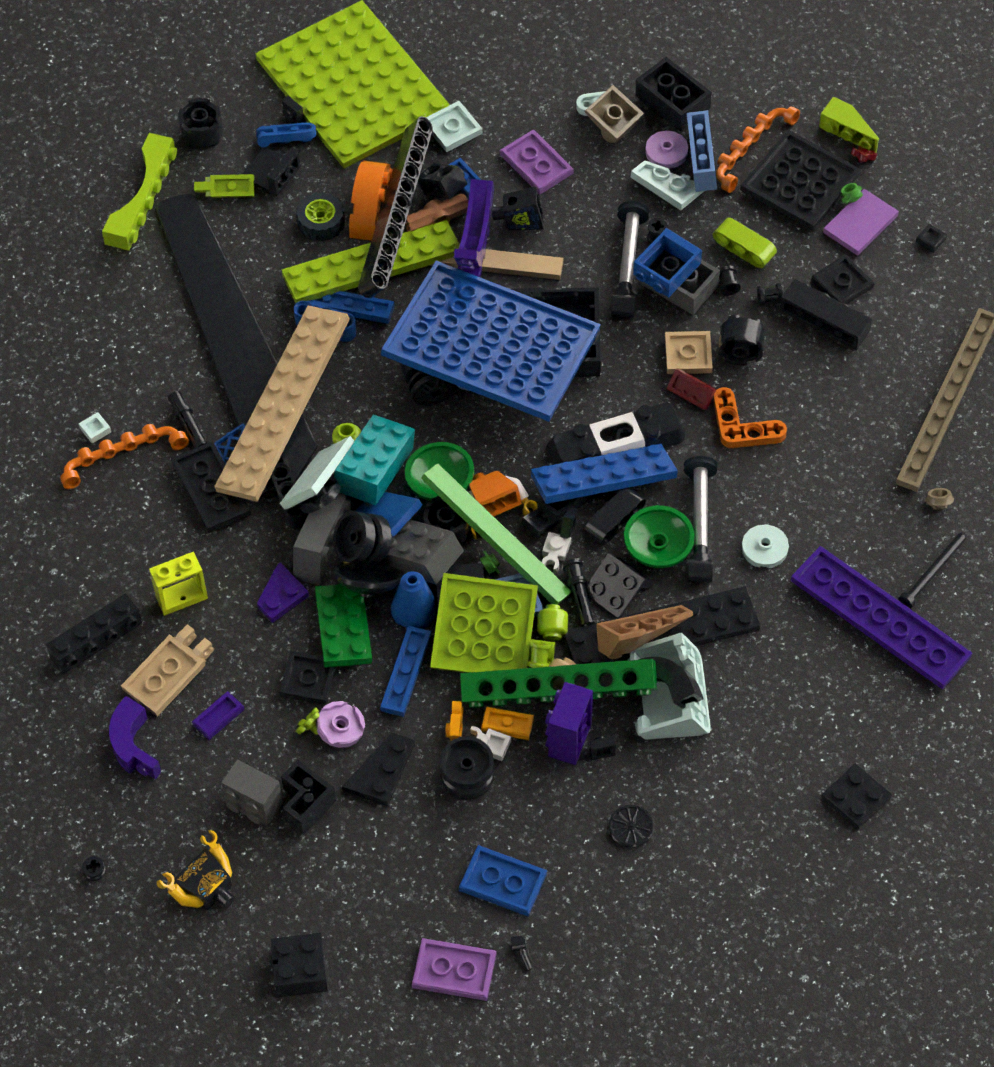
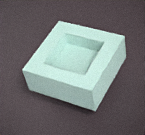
(95, 427)

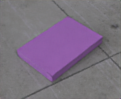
(536, 161)
(860, 222)
(454, 969)

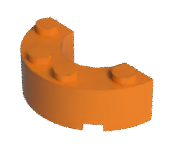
(367, 195)

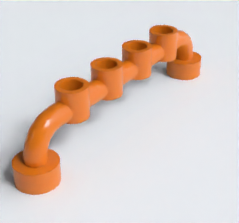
(750, 136)
(70, 477)

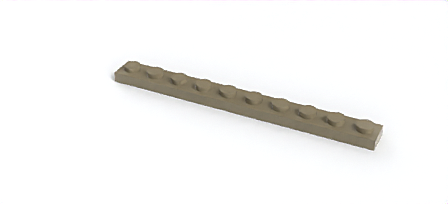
(947, 401)

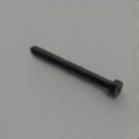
(908, 599)

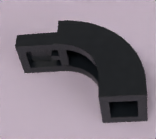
(679, 681)

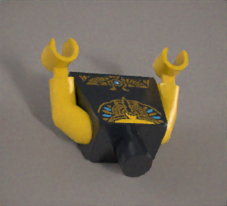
(203, 879)

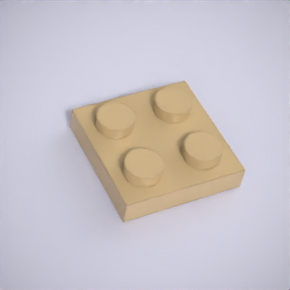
(688, 352)

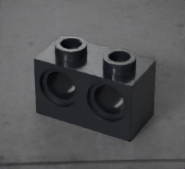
(442, 180)

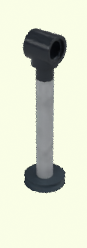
(633, 214)
(700, 563)

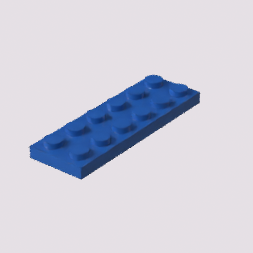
(603, 473)

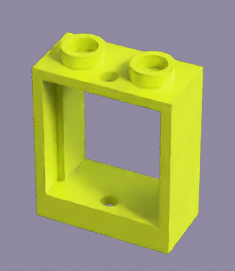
(192, 589)

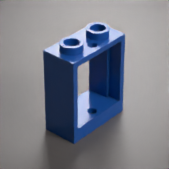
(676, 246)

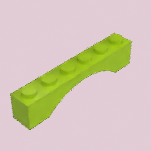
(123, 225)

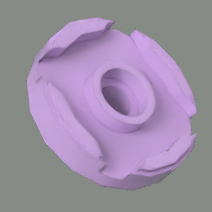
(667, 149)
(345, 715)

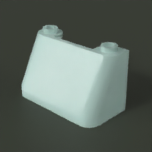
(661, 715)

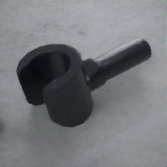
(518, 944)

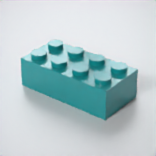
(374, 459)

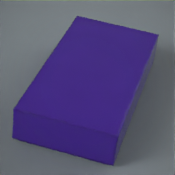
(218, 715)

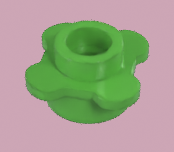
(851, 193)
(490, 562)

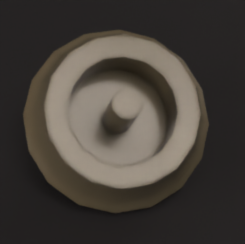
(939, 498)

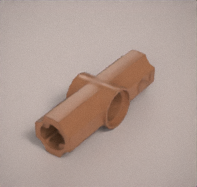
(437, 211)

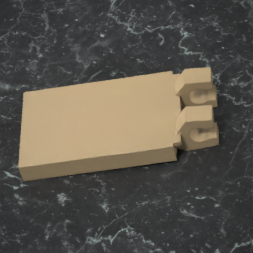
(167, 670)

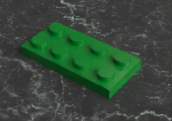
(342, 626)

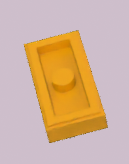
(508, 722)

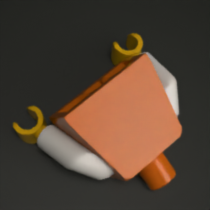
(499, 494)

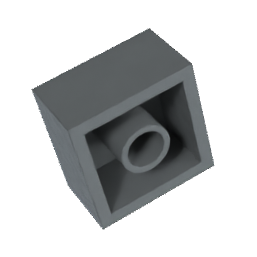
(252, 793)

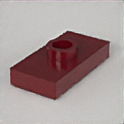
(691, 389)

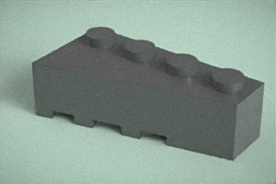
(315, 540)

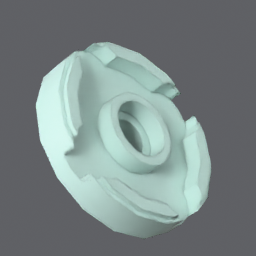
(762, 555)

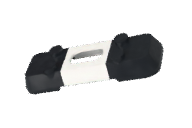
(650, 426)

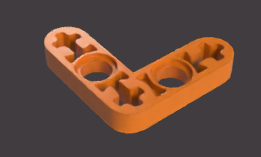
(735, 428)

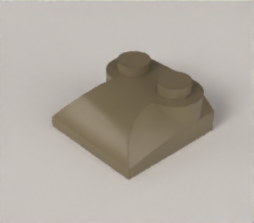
(614, 114)

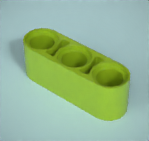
(744, 243)

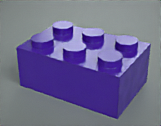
(569, 723)

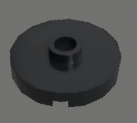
(324, 497)

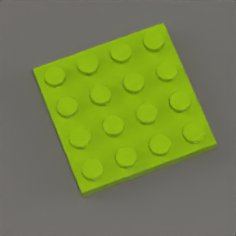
(483, 624)

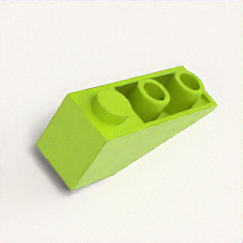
(848, 124)

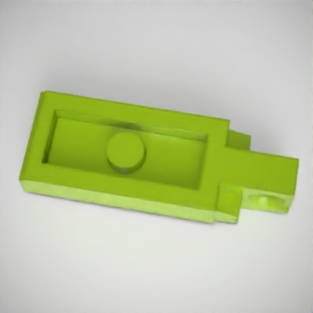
(226, 186)

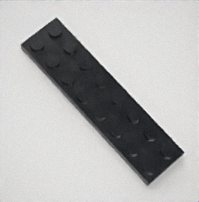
(713, 619)

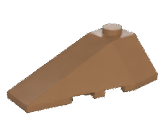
(632, 632)

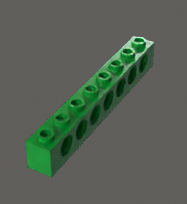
(474, 681)

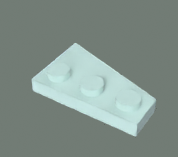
(669, 186)

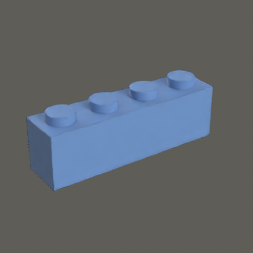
(701, 151)

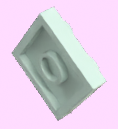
(454, 126)

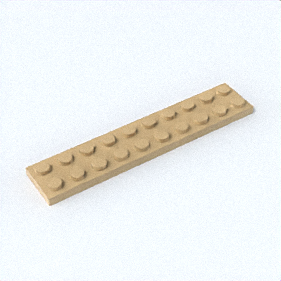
(282, 403)

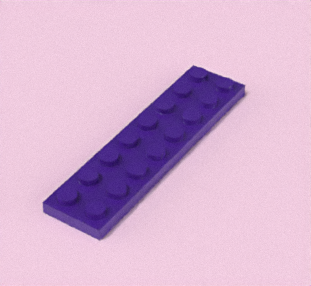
(881, 617)

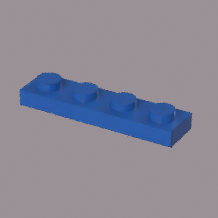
(359, 306)
(405, 671)

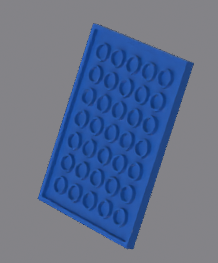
(491, 340)

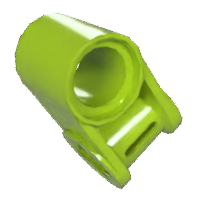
(541, 653)

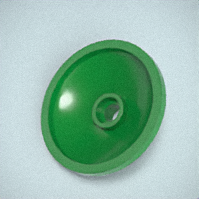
(449, 456)
(661, 526)

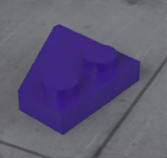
(281, 594)

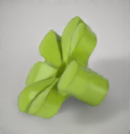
(309, 723)

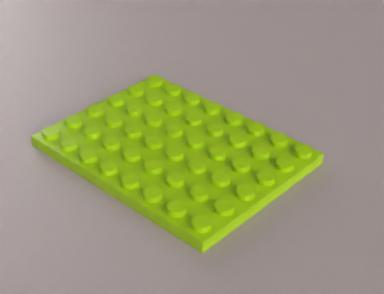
(352, 82)

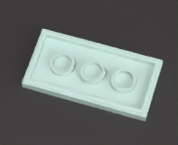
(317, 473)

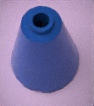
(414, 602)

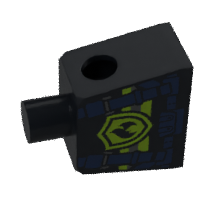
(521, 210)

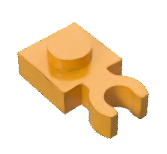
(455, 727)

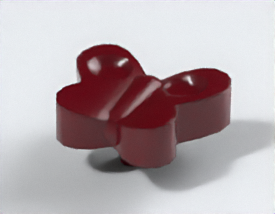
(863, 154)

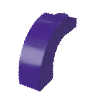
(123, 727)

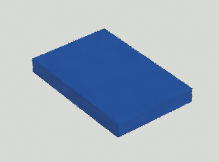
(394, 508)
(503, 880)

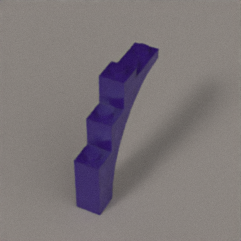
(477, 228)

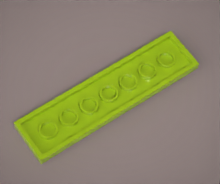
(344, 269)

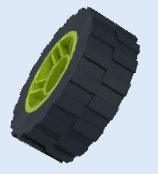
(320, 216)

